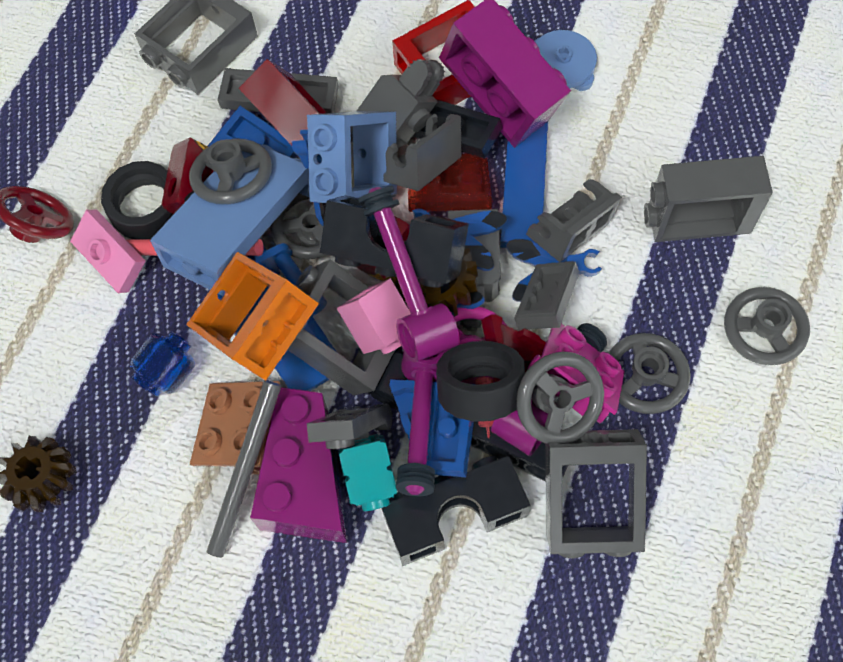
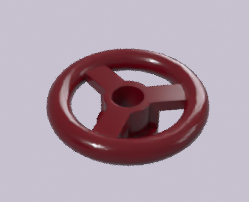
(31, 220)

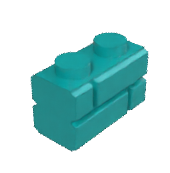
(368, 473)

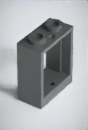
(176, 18)
(707, 198)
(366, 368)
(594, 449)

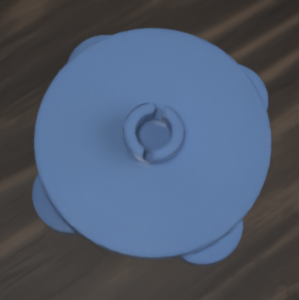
(570, 55)

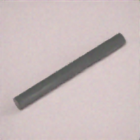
(243, 468)

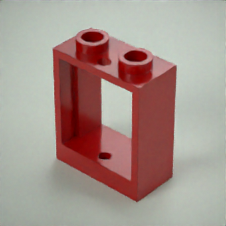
(425, 38)

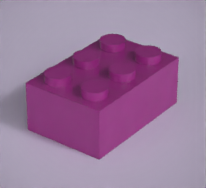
(503, 70)

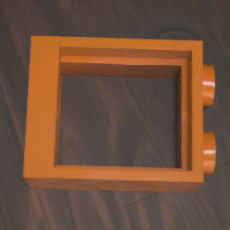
(269, 327)

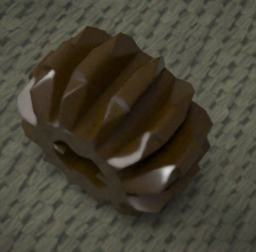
(39, 456)

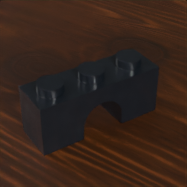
(432, 243)
(488, 489)

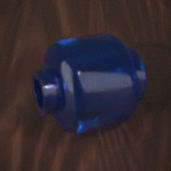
(162, 363)

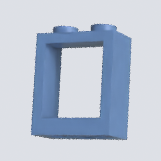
(331, 138)

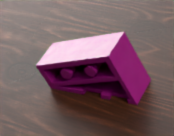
(298, 477)

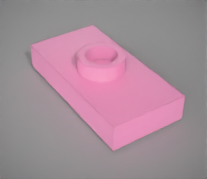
(107, 251)

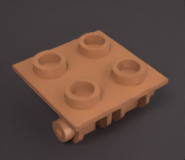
(225, 424)

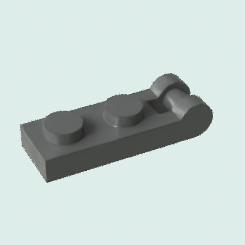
(349, 424)

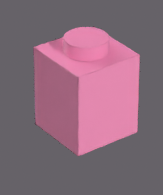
(373, 317)

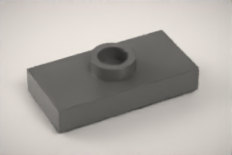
(547, 296)

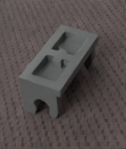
(426, 157)
(575, 221)

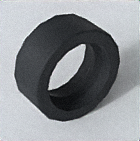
(120, 185)
(479, 401)

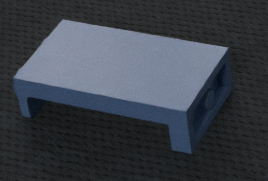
(207, 235)

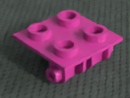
(572, 340)

